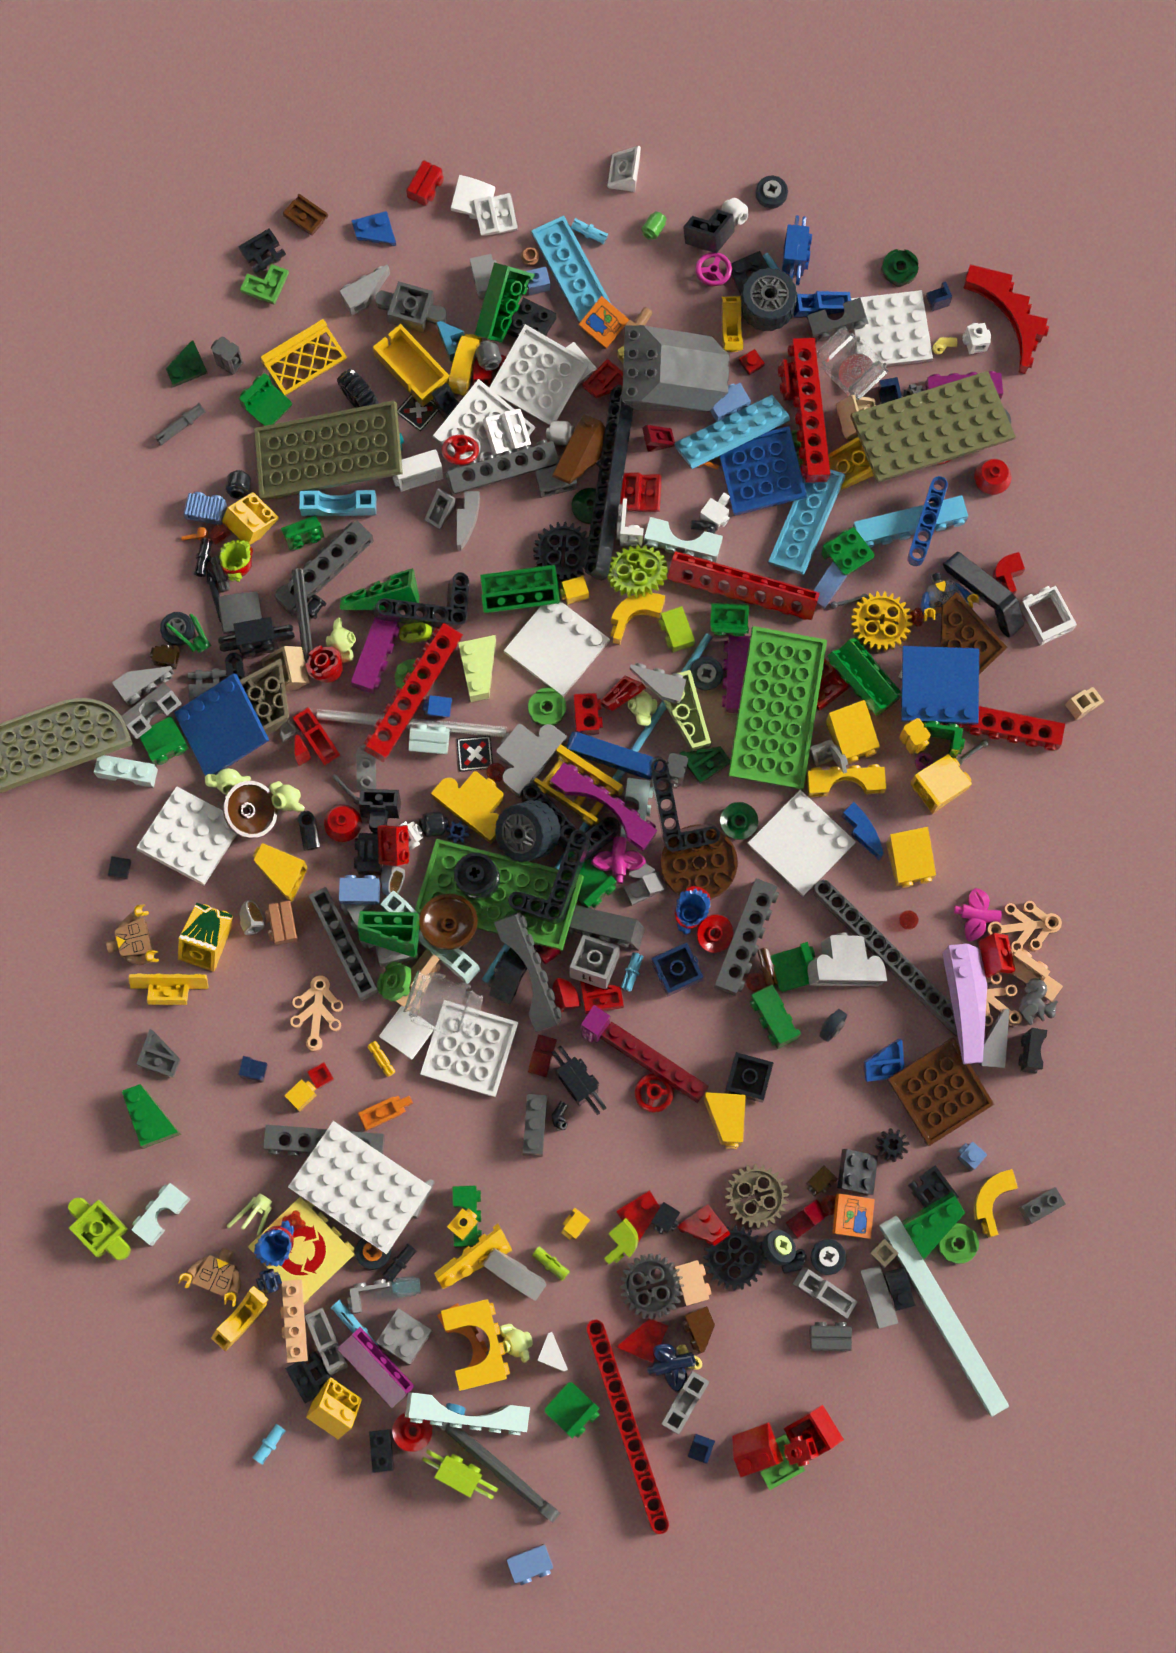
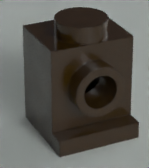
(165, 656)
(820, 1181)

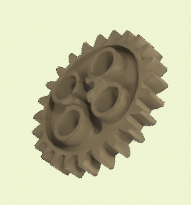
(762, 1213)

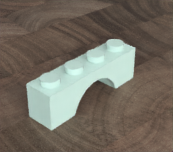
(659, 535)

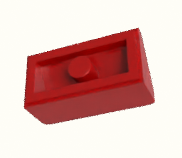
(301, 752)

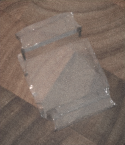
(851, 363)
(443, 1004)

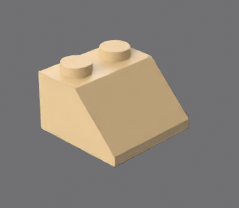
(848, 406)
(293, 666)

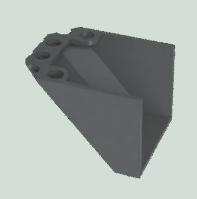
(672, 370)

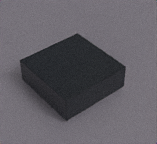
(119, 867)

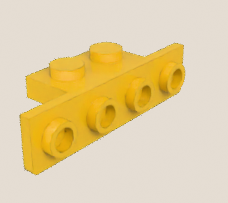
(167, 988)

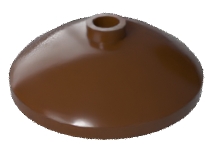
(260, 811)
(448, 910)

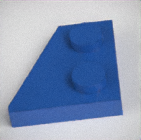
(374, 228)
(885, 1062)

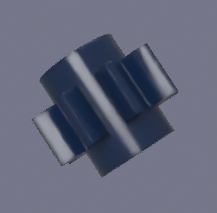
(455, 837)
(268, 1281)

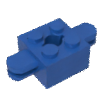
(797, 249)

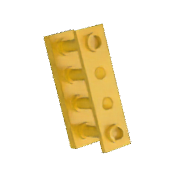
(567, 756)

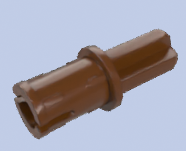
(767, 967)

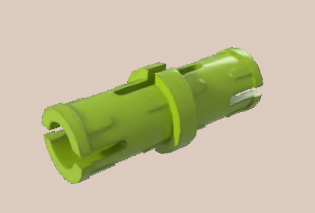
(550, 1263)

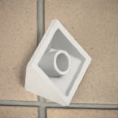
(624, 169)
(551, 1354)

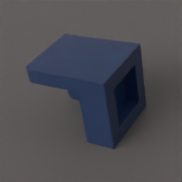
(940, 297)
(889, 390)
(252, 1069)
(701, 1448)

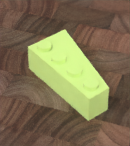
(689, 715)

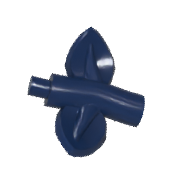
(671, 1365)

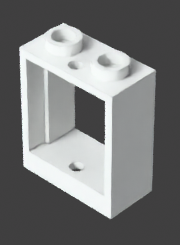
(419, 471)
(1053, 633)

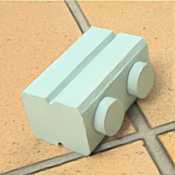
(429, 739)

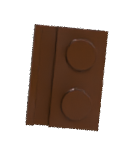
(305, 214)

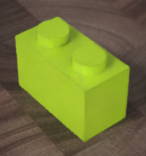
(677, 629)

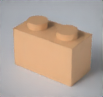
(694, 1288)

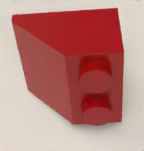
(816, 1425)
(755, 1450)

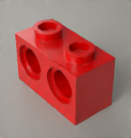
(583, 714)

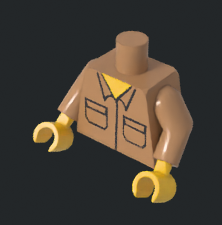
(134, 939)
(215, 1276)

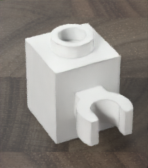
(716, 512)

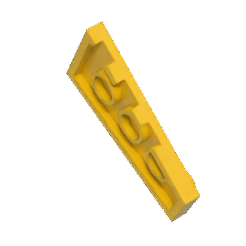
(472, 1258)

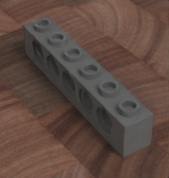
(457, 484)
(355, 531)
(759, 890)
(343, 944)
(274, 1133)

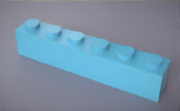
(904, 522)

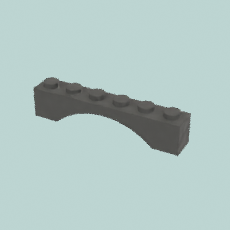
(514, 933)

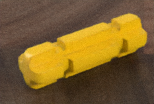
(381, 1059)

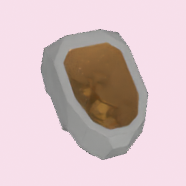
(391, 879)
(251, 918)

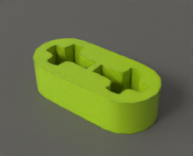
(415, 628)

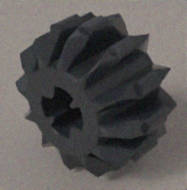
(885, 1142)

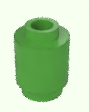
(654, 225)

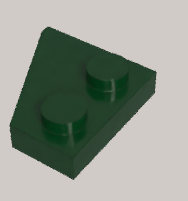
(186, 366)
(706, 762)

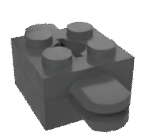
(410, 299)

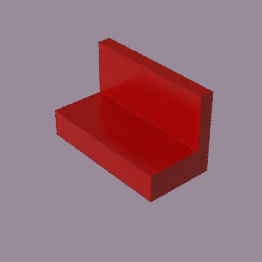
(996, 954)

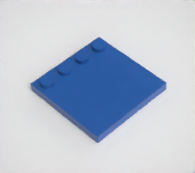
(763, 472)
(940, 684)
(221, 725)

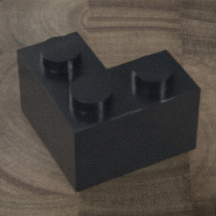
(710, 233)
(508, 976)

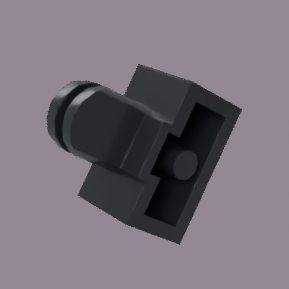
(379, 806)
(368, 856)

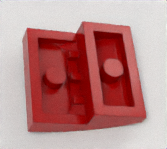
(641, 492)
(831, 686)

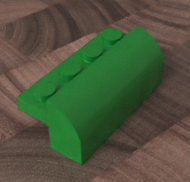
(519, 588)
(865, 676)

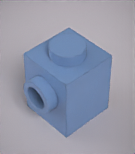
(540, 281)
(971, 1155)

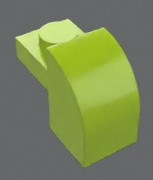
(627, 1240)

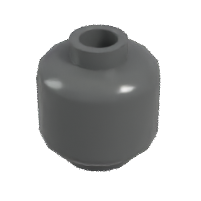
(488, 355)

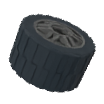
(768, 299)
(527, 830)

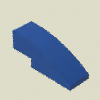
(829, 301)
(864, 830)

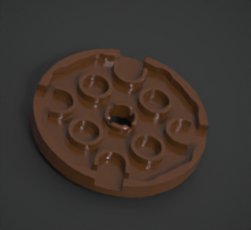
(714, 876)

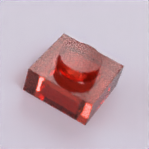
(219, 533)

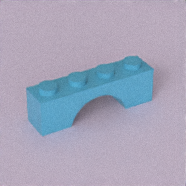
(355, 504)

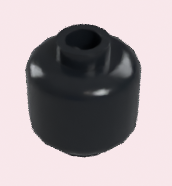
(238, 484)
(433, 824)

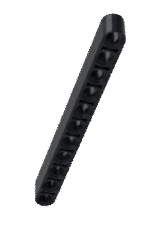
(608, 486)

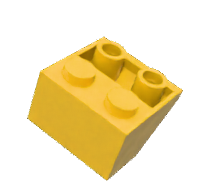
(249, 518)
(334, 1408)

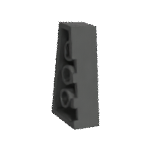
(607, 927)

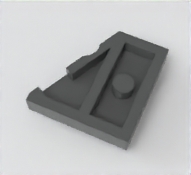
(158, 1056)

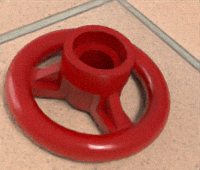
(461, 445)
(648, 1107)

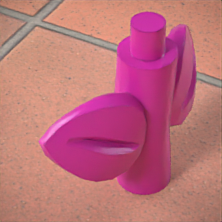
(618, 859)
(977, 914)

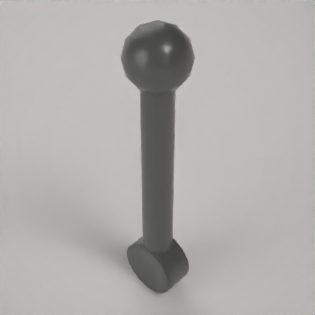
(834, 604)
(984, 743)
(356, 799)

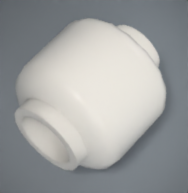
(737, 208)
(560, 432)

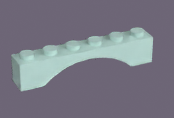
(454, 959)
(428, 1408)

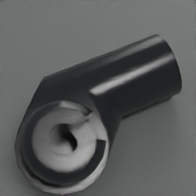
(703, 525)
(558, 1117)
(797, 1263)

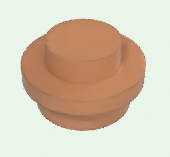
(530, 256)

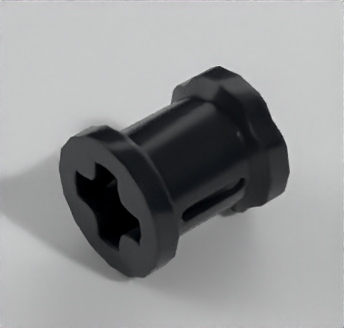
(315, 606)

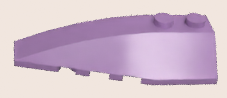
(968, 998)

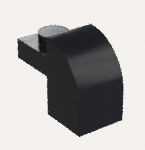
(444, 400)
(899, 1288)

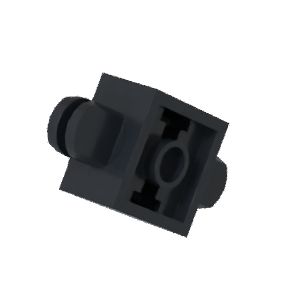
(256, 637)
(577, 1080)

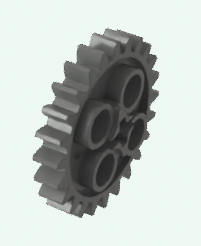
(646, 1268)

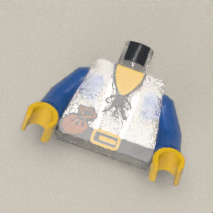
(939, 593)

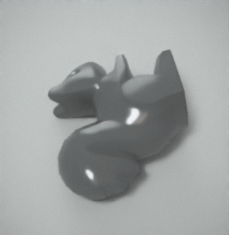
(1032, 1004)

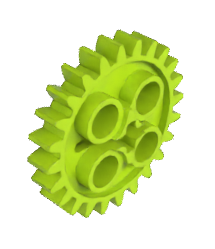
(637, 571)

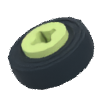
(779, 1247)

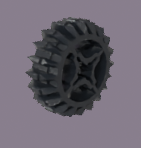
(356, 389)

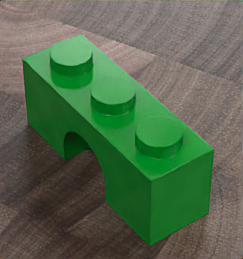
(466, 1198)

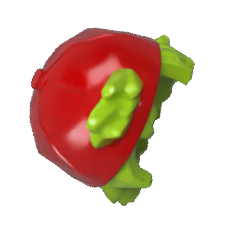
(236, 559)

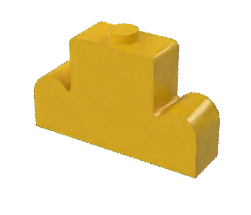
(472, 803)

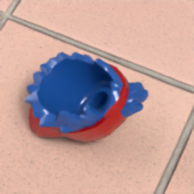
(691, 908)
(275, 1244)

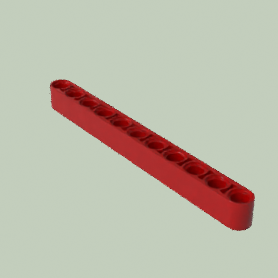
(647, 1473)

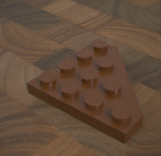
(965, 629)

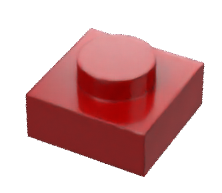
(751, 362)
(320, 1075)

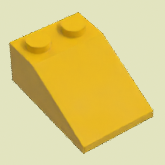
(852, 462)

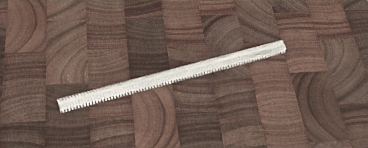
(373, 719)

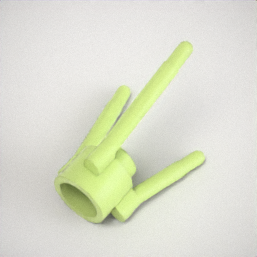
(259, 1205)

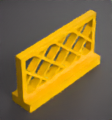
(291, 347)

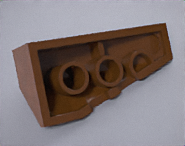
(582, 450)

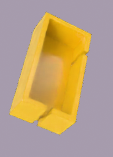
(410, 364)

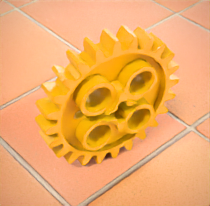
(880, 637)

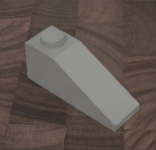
(996, 1042)

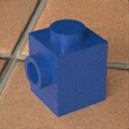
(437, 706)

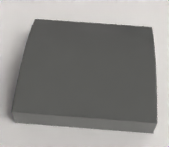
(238, 608)

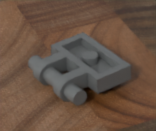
(199, 688)

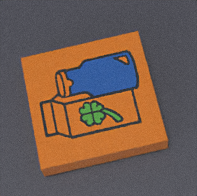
(603, 322)
(853, 1216)

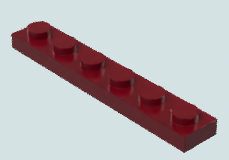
(654, 1062)

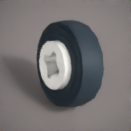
(822, 1259)

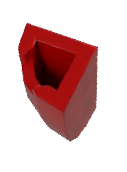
(565, 994)

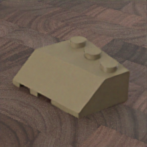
(268, 696)

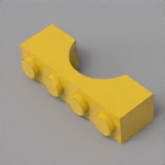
(870, 779)

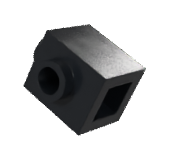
(665, 1219)

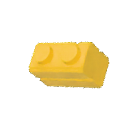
(915, 736)

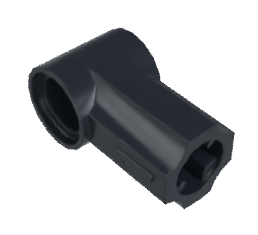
(308, 832)

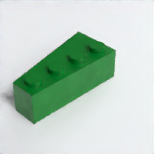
(501, 301)

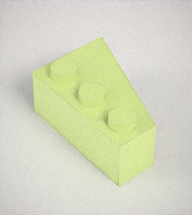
(477, 662)

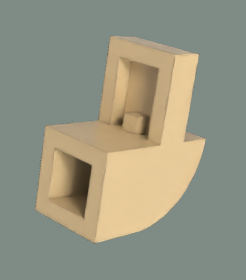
(1084, 703)

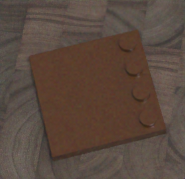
(940, 1092)

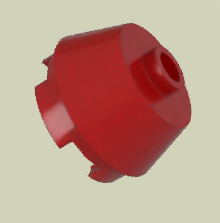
(992, 476)
(324, 664)
(342, 823)

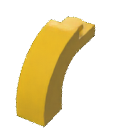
(731, 324)
(463, 363)
(631, 607)
(986, 1195)
(240, 1319)

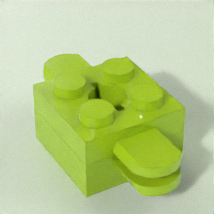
(99, 1229)
(458, 1475)

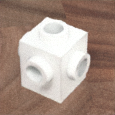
(977, 338)
(415, 834)

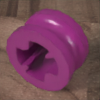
(928, 757)

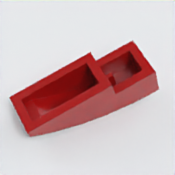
(316, 736)

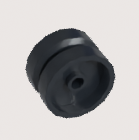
(487, 876)

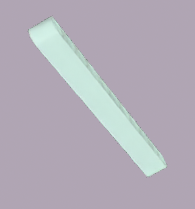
(944, 1316)

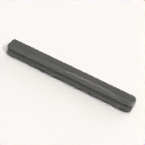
(302, 612)

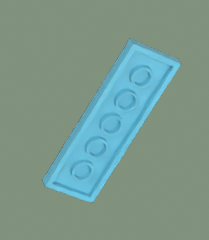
(569, 265)
(732, 431)
(806, 524)

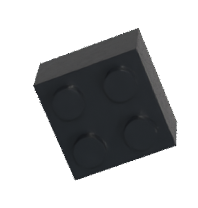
(749, 1077)

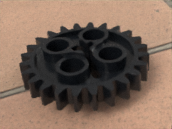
(546, 550)
(747, 1271)

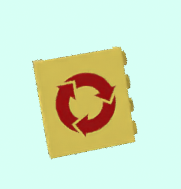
(316, 1250)

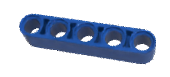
(927, 529)
(610, 754)

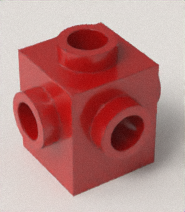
(800, 1451)

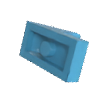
(449, 337)

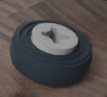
(769, 198)

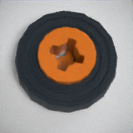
(369, 1257)

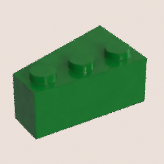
(390, 930)
(774, 1017)
(147, 1117)
(933, 1223)

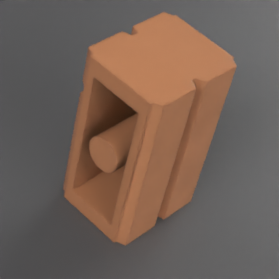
(282, 923)

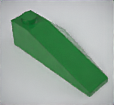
(400, 587)

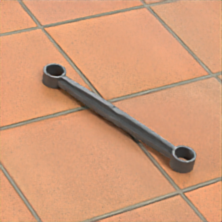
(501, 1471)

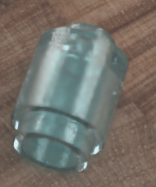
(406, 1286)

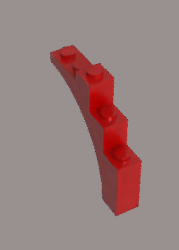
(998, 289)

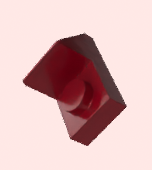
(658, 437)
(542, 1056)
(806, 1219)

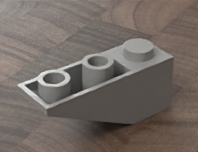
(362, 292)
(137, 683)
(663, 685)

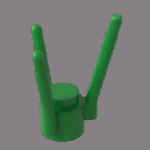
(200, 642)

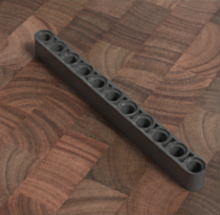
(887, 948)

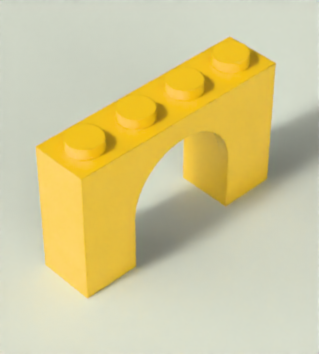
(492, 1368)

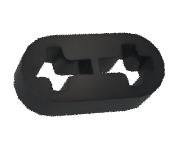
(239, 665)

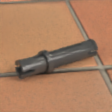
(180, 423)

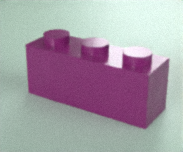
(594, 1024)

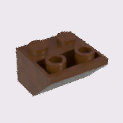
(700, 1327)

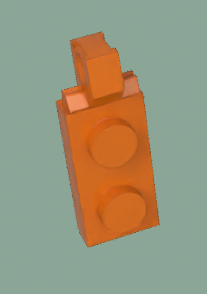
(384, 1111)

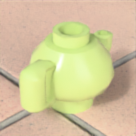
(341, 640)
(642, 706)
(225, 779)
(285, 797)
(516, 1341)

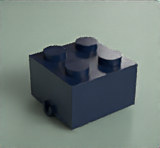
(677, 969)

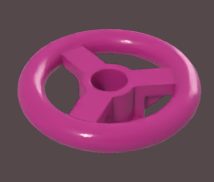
(713, 276)

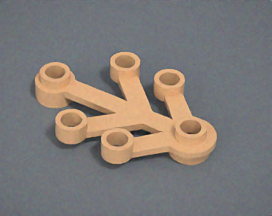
(1028, 925)
(991, 993)
(317, 1010)

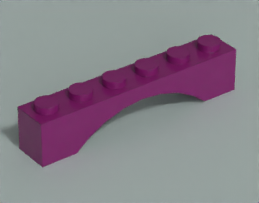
(570, 783)

